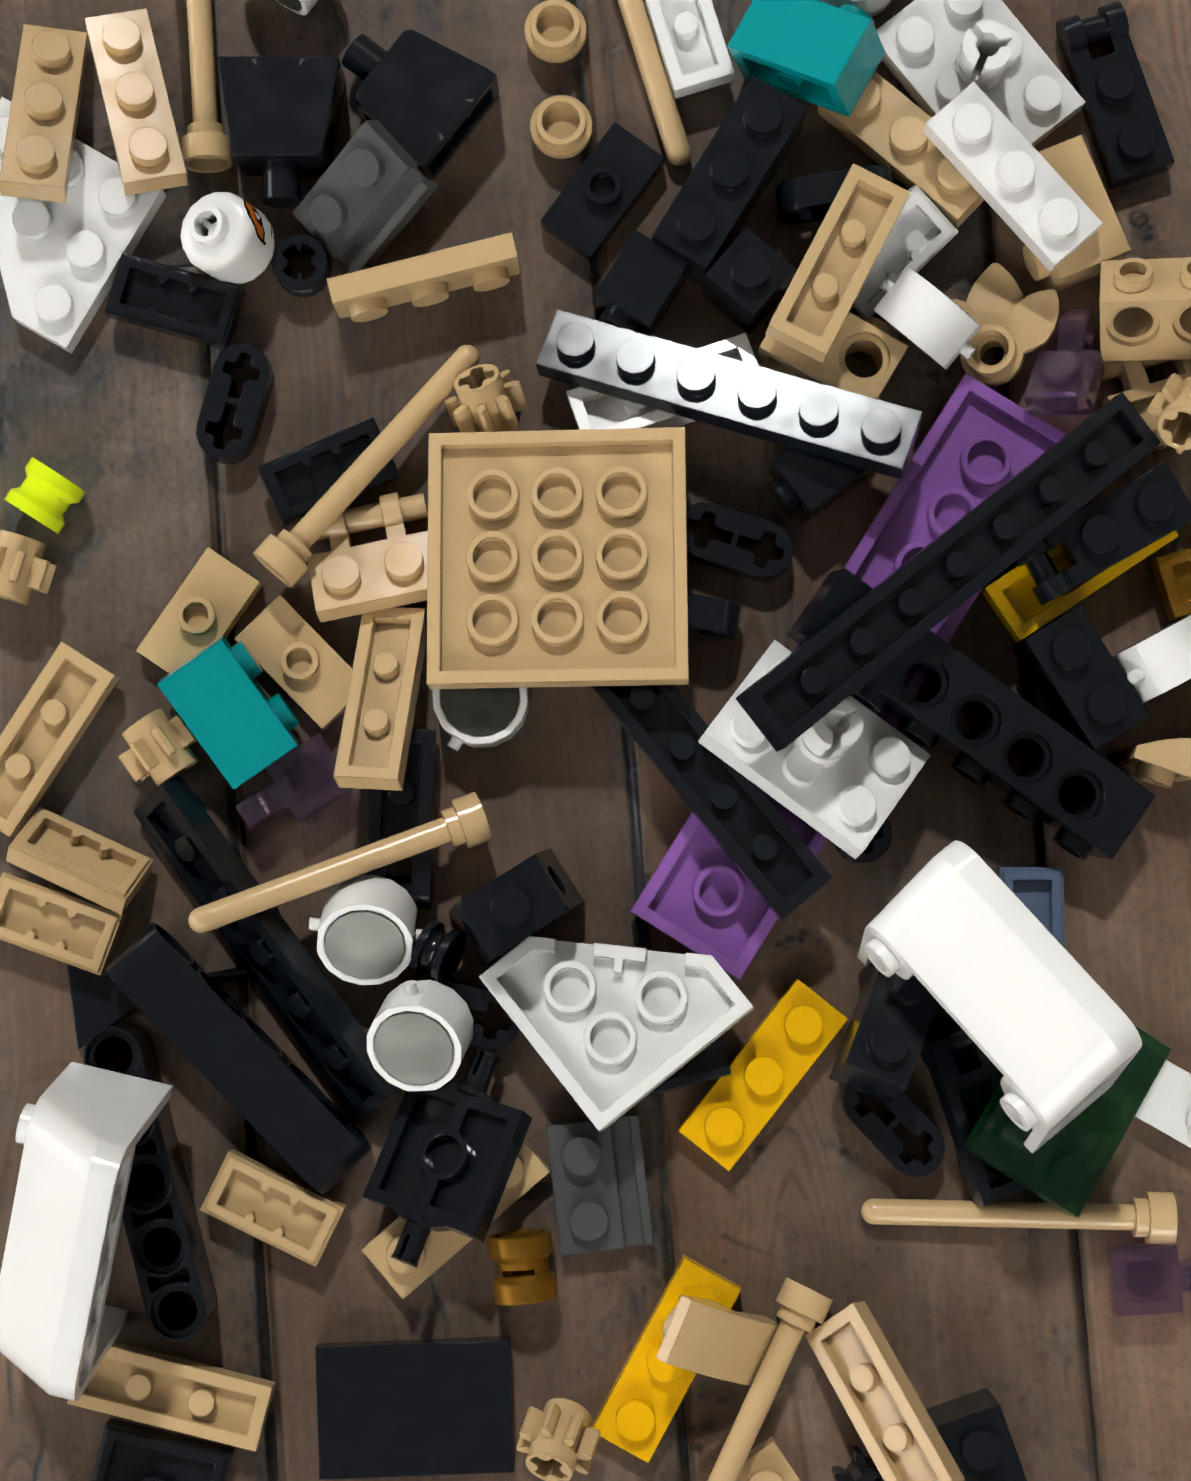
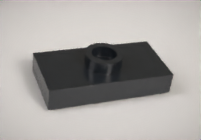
(602, 192)
(175, 301)
(305, 475)

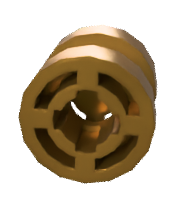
(522, 1266)

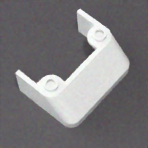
(1006, 988)
(69, 1223)

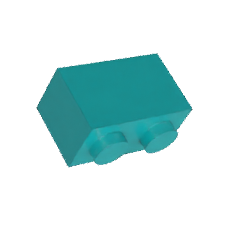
(809, 50)
(230, 710)

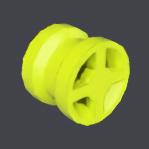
(45, 495)

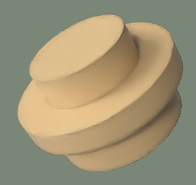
(555, 31)
(561, 126)

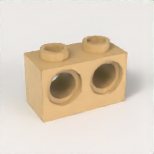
(1145, 309)
(855, 335)

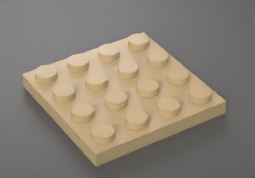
(557, 558)

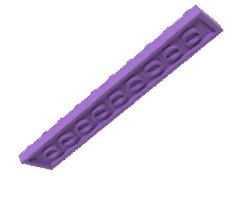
(962, 460)

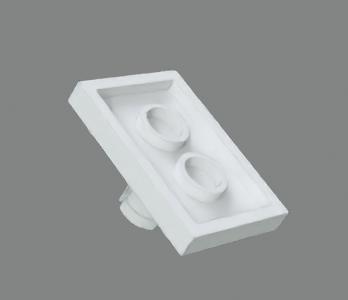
(948, 44)
(834, 776)

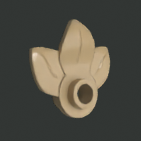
(1006, 322)

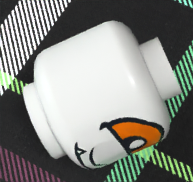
(227, 238)

